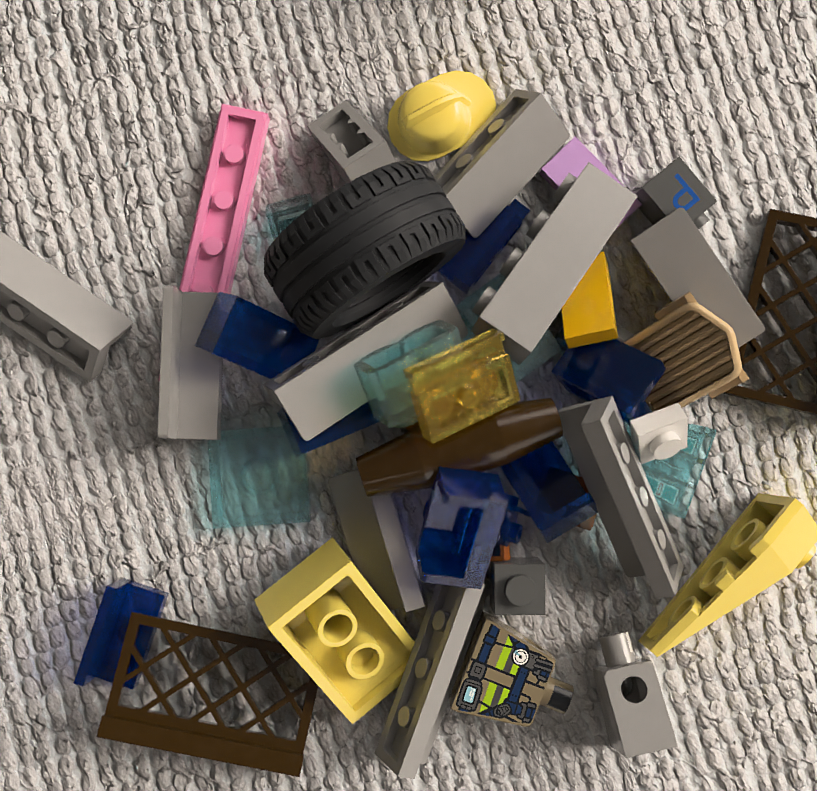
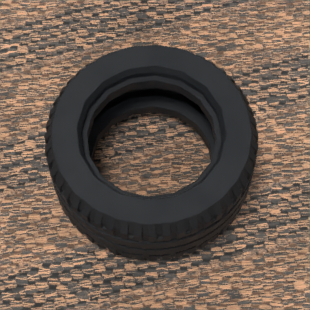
(363, 248)

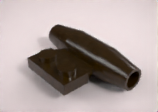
(495, 441)

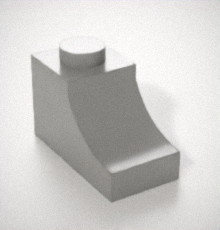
(350, 142)

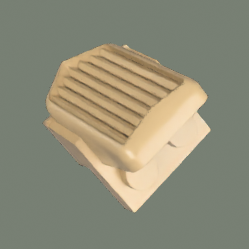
(696, 351)

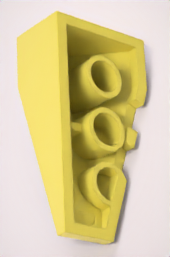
(756, 552)

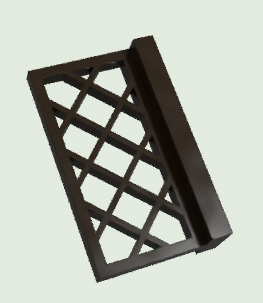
(803, 225)
(201, 737)

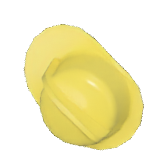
(439, 115)

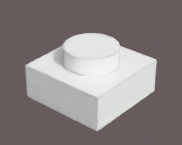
(659, 433)

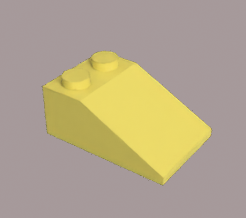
(338, 630)

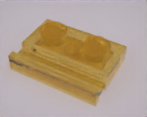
(462, 385)

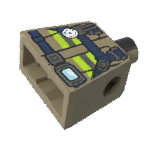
(507, 676)

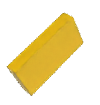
(590, 309)

